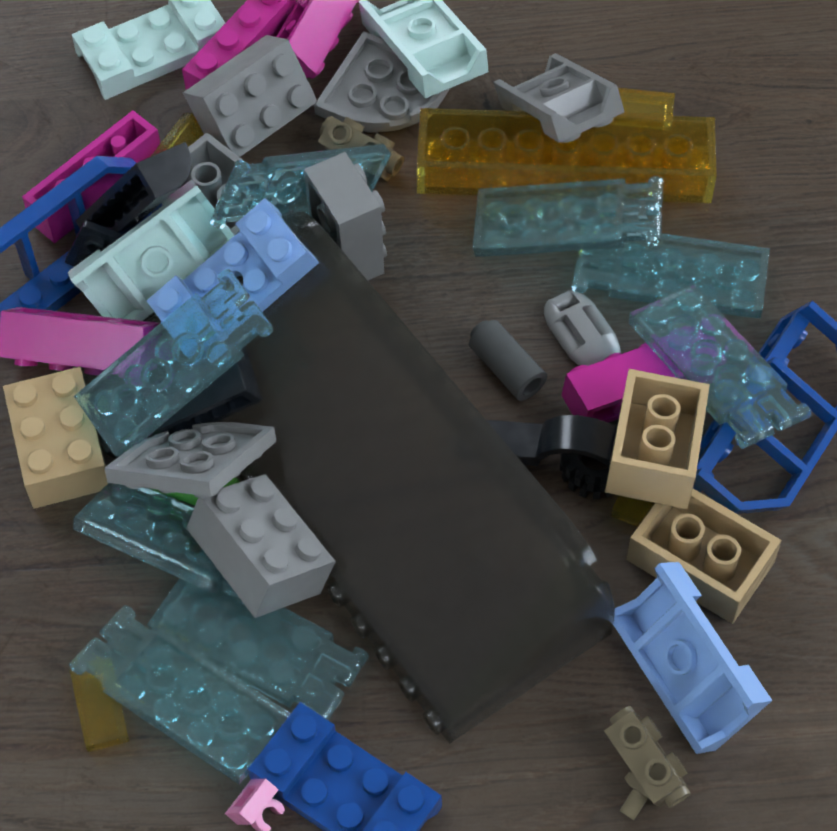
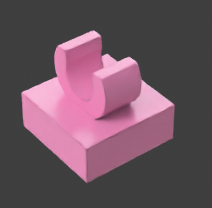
(252, 802)

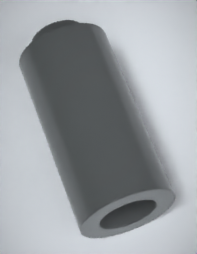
(507, 359)

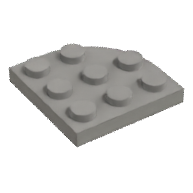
(374, 89)
(191, 459)

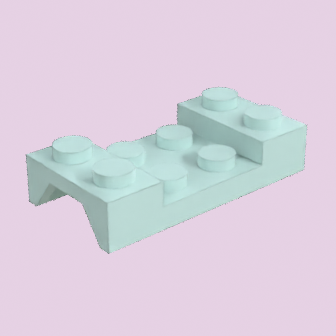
(428, 42)
(147, 44)
(150, 254)

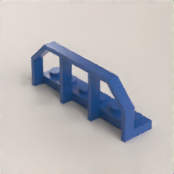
(53, 285)
(717, 439)

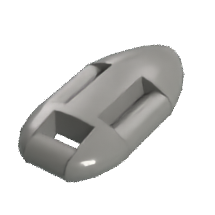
(580, 328)

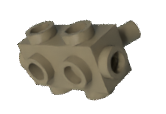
(348, 134)
(652, 771)

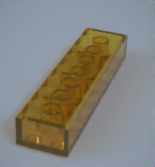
(508, 148)

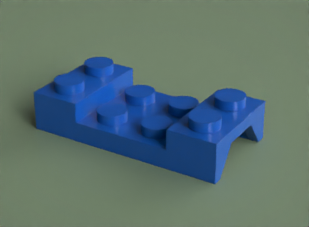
(338, 781)

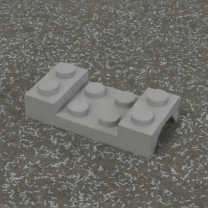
(564, 99)

